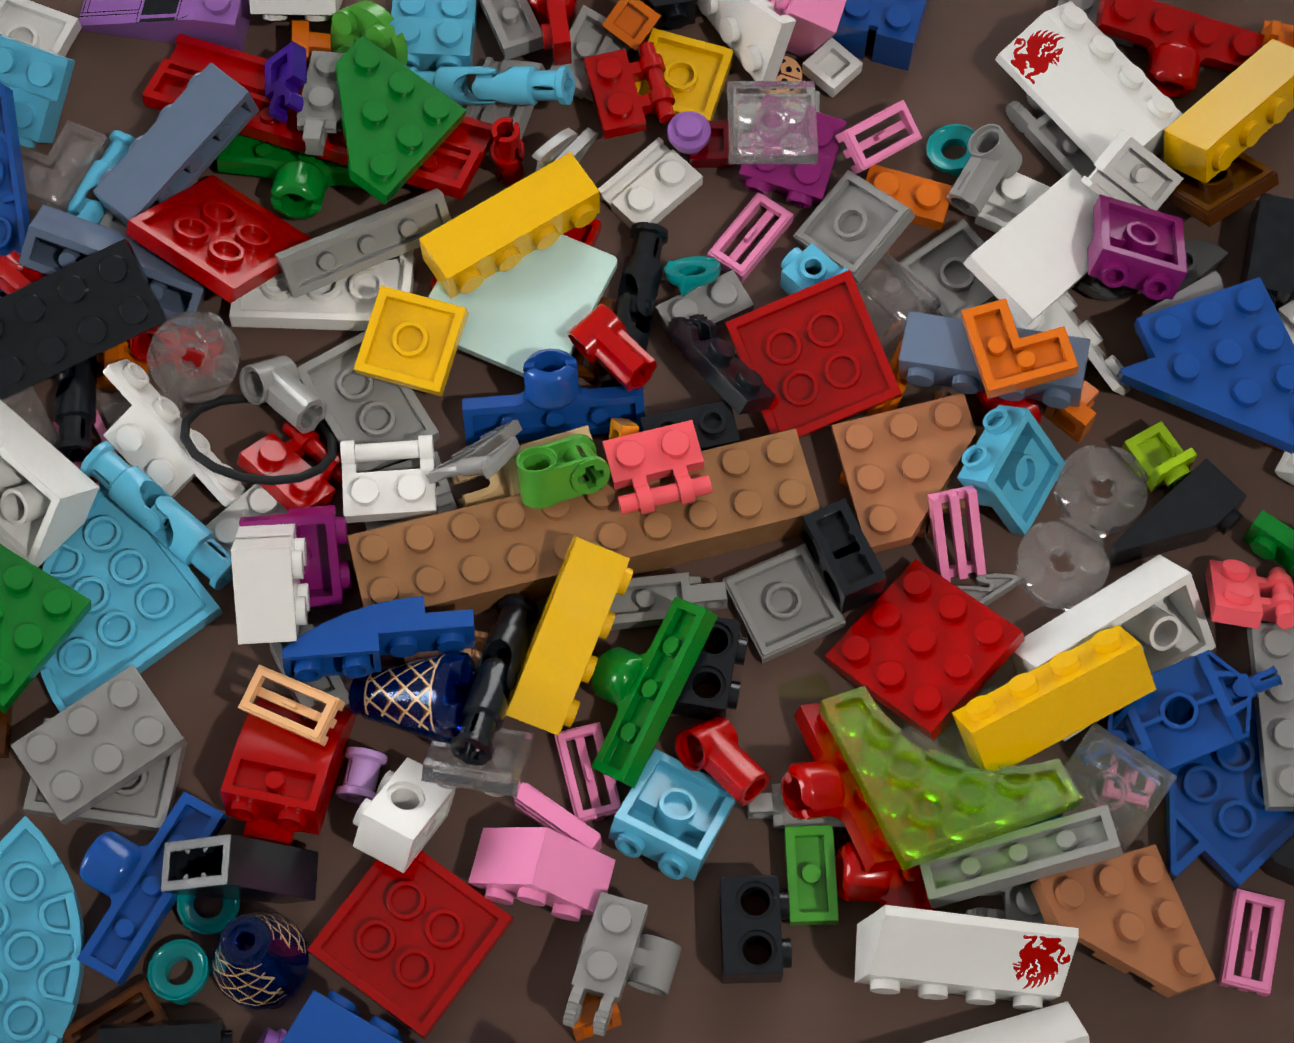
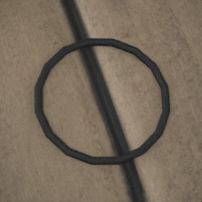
(247, 477)

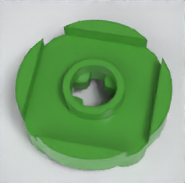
(373, 23)

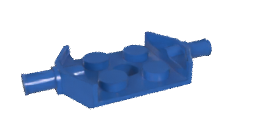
(1219, 702)

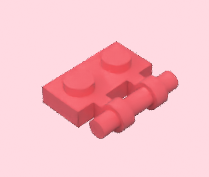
(654, 456)
(1247, 599)

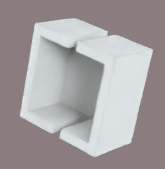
(267, 583)

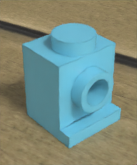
(798, 264)

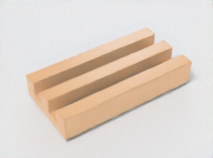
(325, 720)

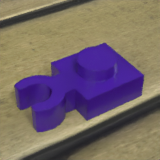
(283, 79)

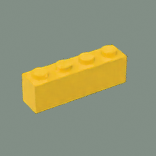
(1233, 114)
(510, 225)
(567, 636)
(1055, 700)

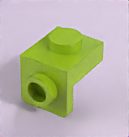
(1160, 456)

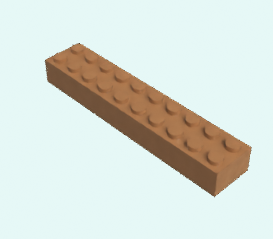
(506, 548)

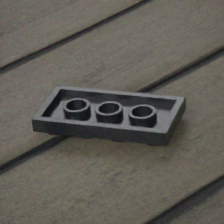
(74, 317)

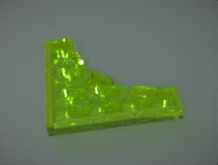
(930, 799)

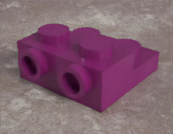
(799, 182)
(1137, 248)
(323, 534)

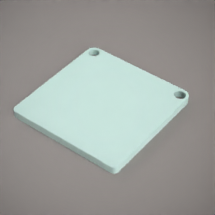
(532, 303)

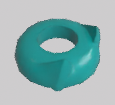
(941, 139)
(692, 272)
(205, 926)
(166, 958)

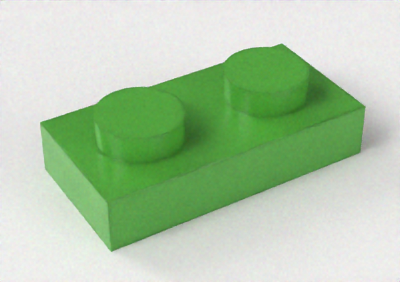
(811, 875)

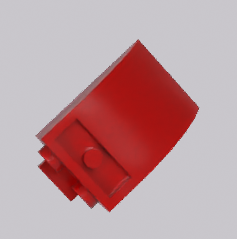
(281, 778)

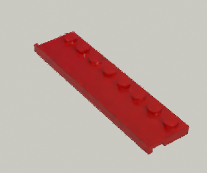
(447, 169)

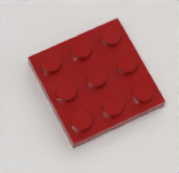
(216, 237)
(816, 356)
(924, 648)
(411, 939)

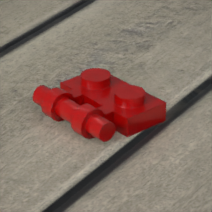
(616, 95)
(274, 458)

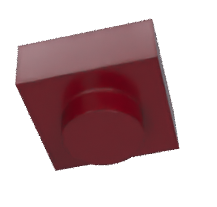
(716, 151)

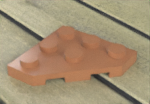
(899, 460)
(1129, 919)

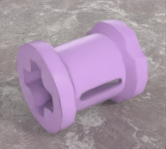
(361, 774)

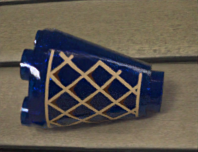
(417, 696)
(266, 972)

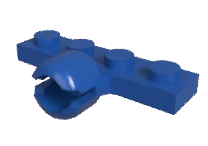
(552, 402)
(133, 883)

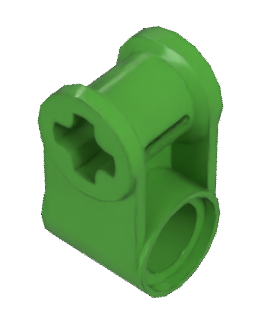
(557, 470)

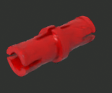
(507, 150)

